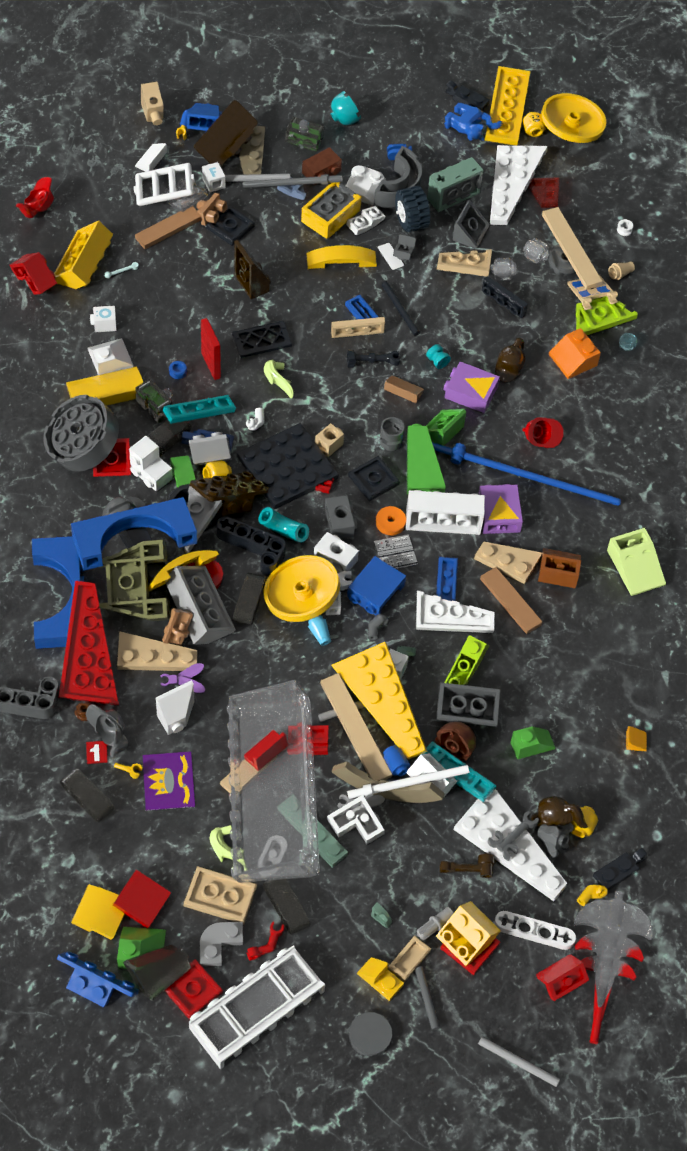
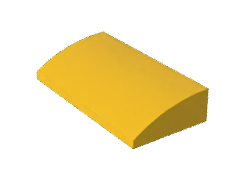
(108, 387)

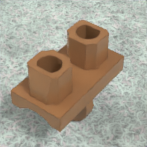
(209, 209)
(177, 627)

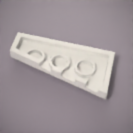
(446, 615)

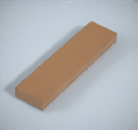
(167, 227)
(511, 600)

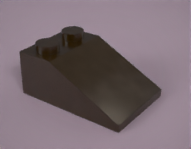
(249, 272)

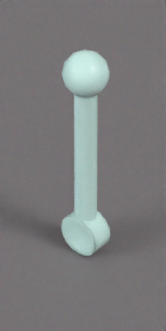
(134, 266)

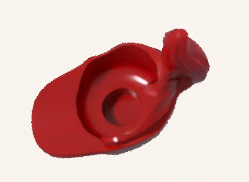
(39, 198)

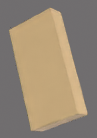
(409, 958)

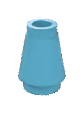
(319, 628)

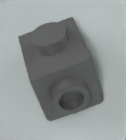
(405, 247)

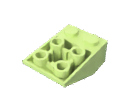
(636, 561)

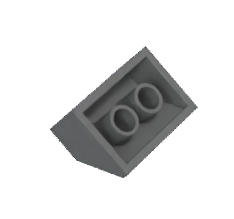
(468, 704)

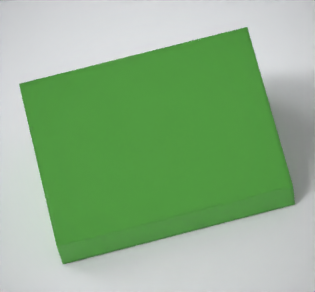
(446, 425)

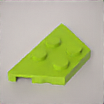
(602, 315)

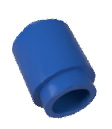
(396, 760)

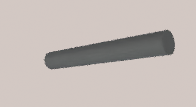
(427, 998)

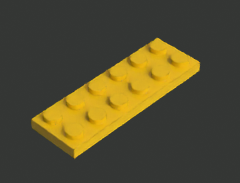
(508, 105)

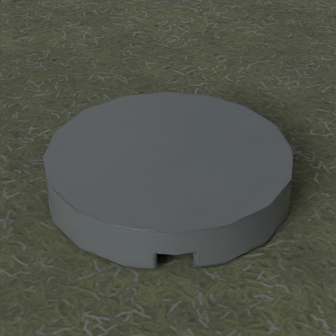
(370, 1034)

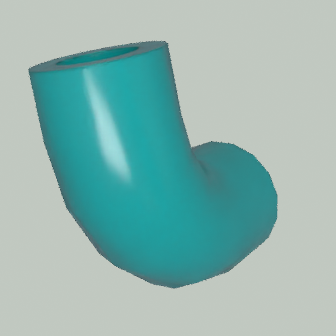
(283, 525)

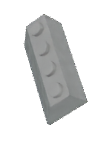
(196, 593)

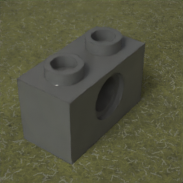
(336, 508)

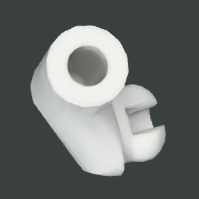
(258, 421)

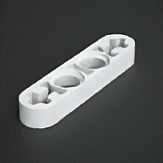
(535, 927)

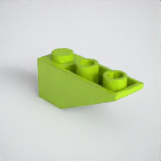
(467, 661)

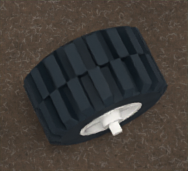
(412, 208)

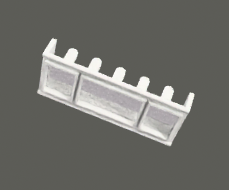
(255, 1005)

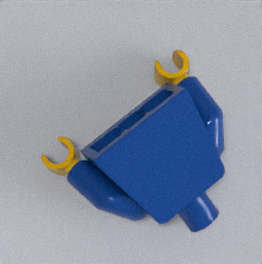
(198, 118)

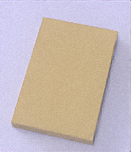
(220, 895)

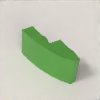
(182, 470)

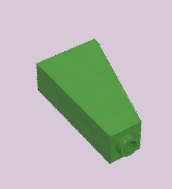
(422, 463)

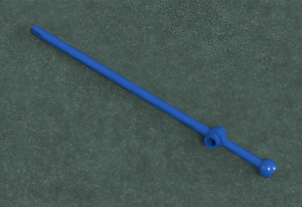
(459, 454)

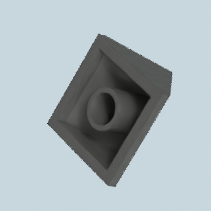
(470, 226)

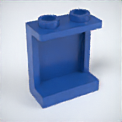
(375, 585)

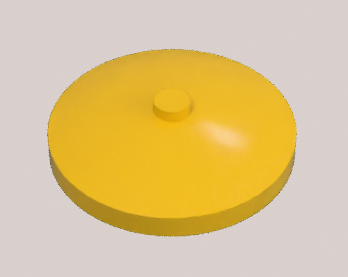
(573, 118)
(302, 588)

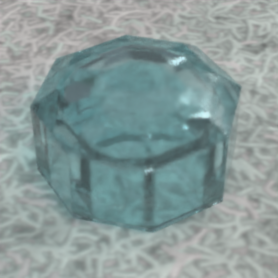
(628, 341)

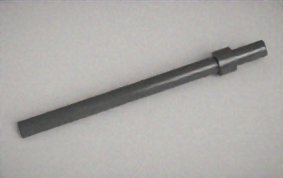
(323, 179)

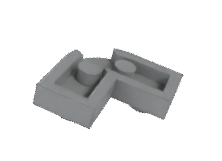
(216, 936)

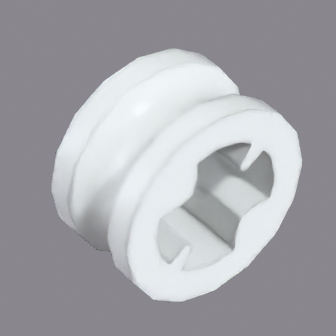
(628, 224)

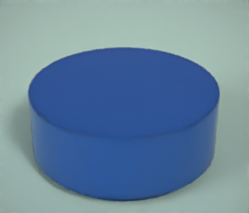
(178, 370)

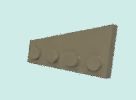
(252, 153)

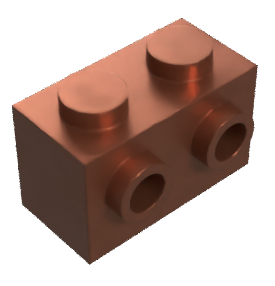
(322, 163)

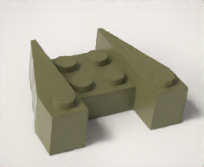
(129, 581)

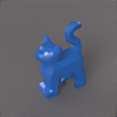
(469, 121)

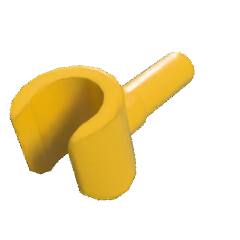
(130, 769)

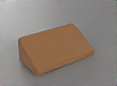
(403, 388)

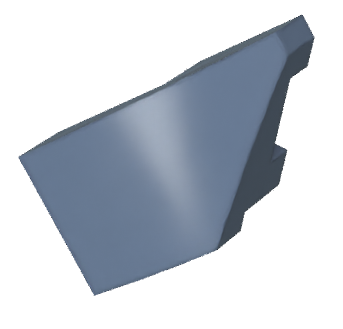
(293, 190)

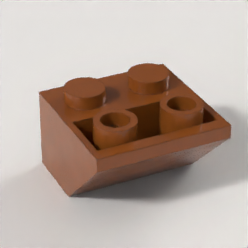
(559, 568)

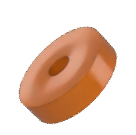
(394, 514)

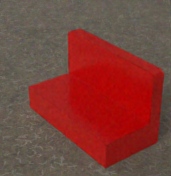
(266, 749)
(563, 976)

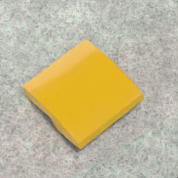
(97, 912)

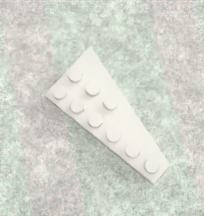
(512, 176)
(529, 863)

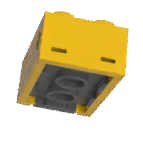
(331, 209)

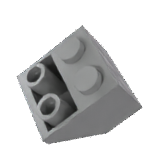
(210, 448)

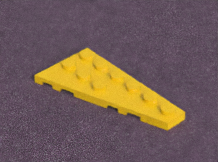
(379, 688)

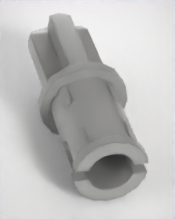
(435, 923)

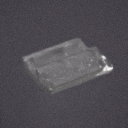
(186, 202)

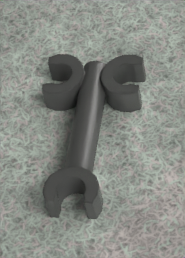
(505, 845)

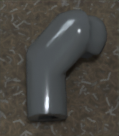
(374, 624)

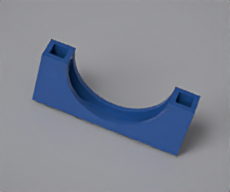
(168, 516)
(62, 556)

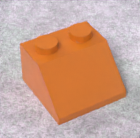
(575, 354)

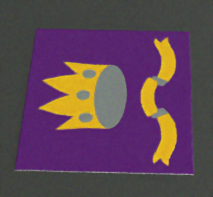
(168, 781)

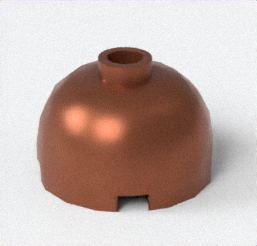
(457, 740)

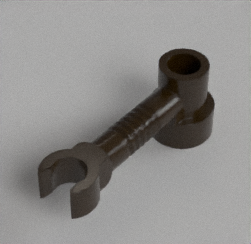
(484, 866)

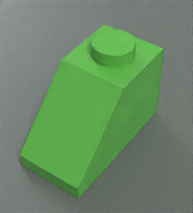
(531, 742)

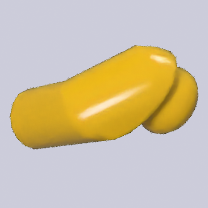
(592, 892)

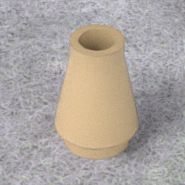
(619, 270)

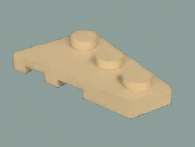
(509, 560)

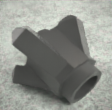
(555, 837)

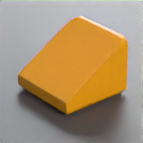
(636, 739)

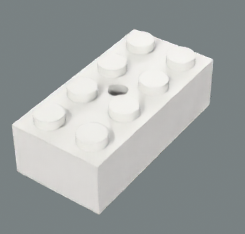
(445, 512)

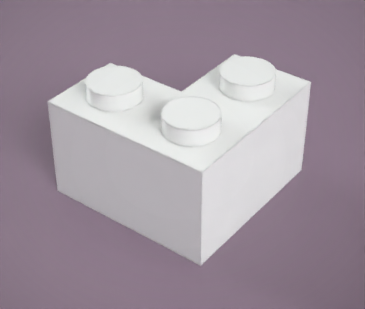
(148, 465)
(357, 815)

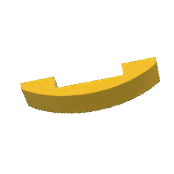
(341, 254)
(200, 558)

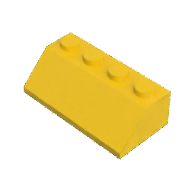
(83, 255)

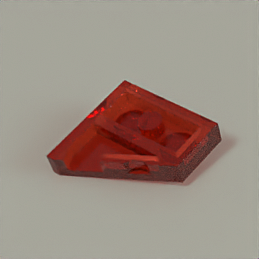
(545, 191)

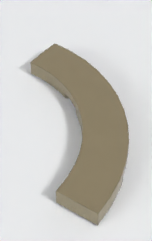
(414, 794)

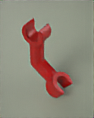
(255, 952)

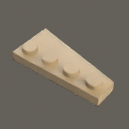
(149, 654)

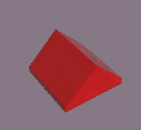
(117, 462)

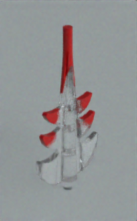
(614, 923)

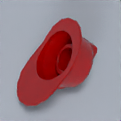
(544, 432)

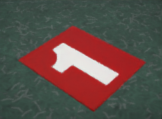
(96, 752)

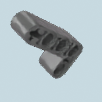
(35, 700)

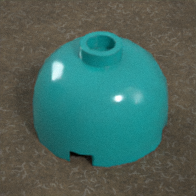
(344, 110)

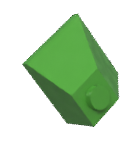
(137, 942)

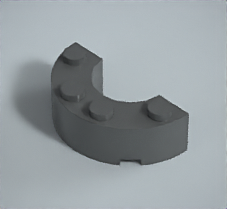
(411, 172)

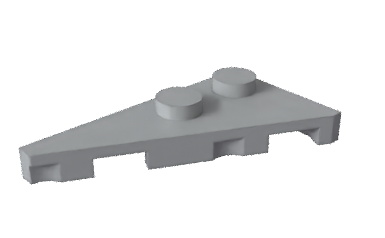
(201, 511)

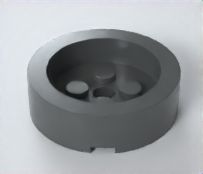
(94, 438)

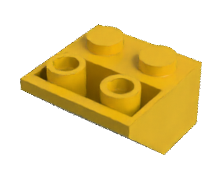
(468, 933)

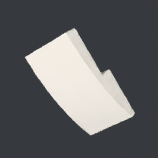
(368, 219)

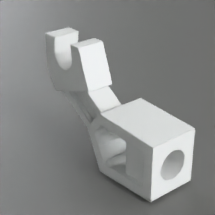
(335, 609)

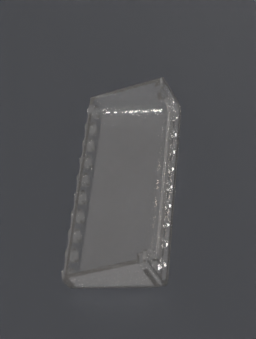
(276, 806)

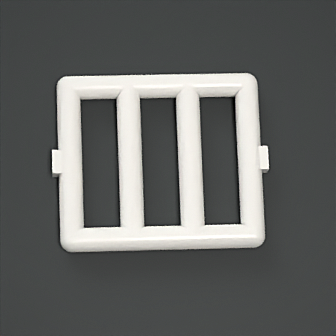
(138, 189)

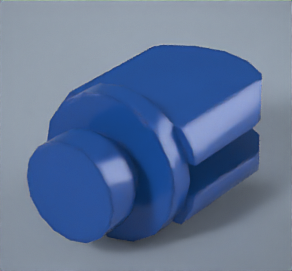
(393, 149)

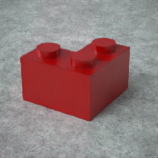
(35, 271)

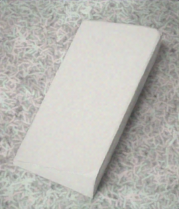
(152, 157)

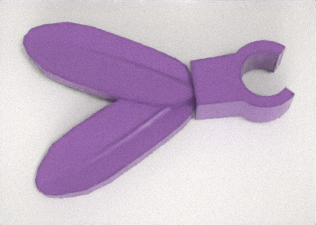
(185, 676)

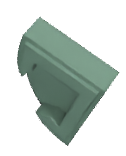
(409, 651)
(381, 915)

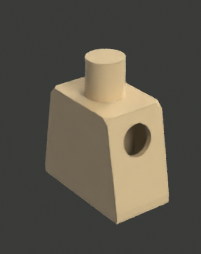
(152, 108)

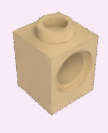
(329, 439)

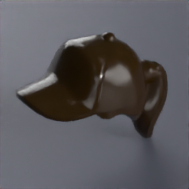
(510, 361)
(558, 812)

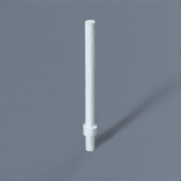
(369, 790)

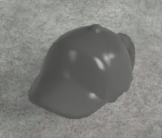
(109, 726)

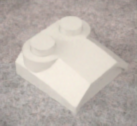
(364, 183)

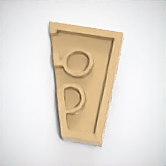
(472, 263)

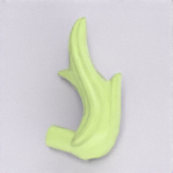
(274, 377)
(218, 844)

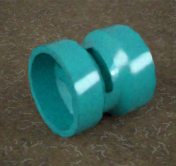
(438, 356)

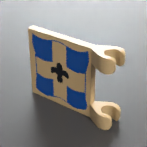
(586, 296)

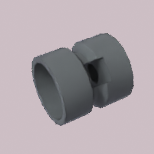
(391, 433)

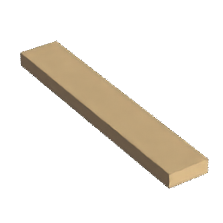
(572, 248)
(355, 728)

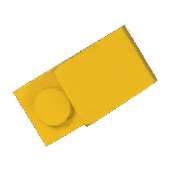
(380, 978)

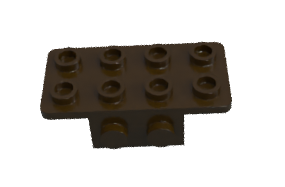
(226, 134)
(234, 490)

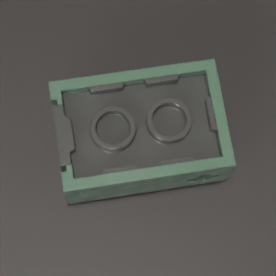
(454, 184)

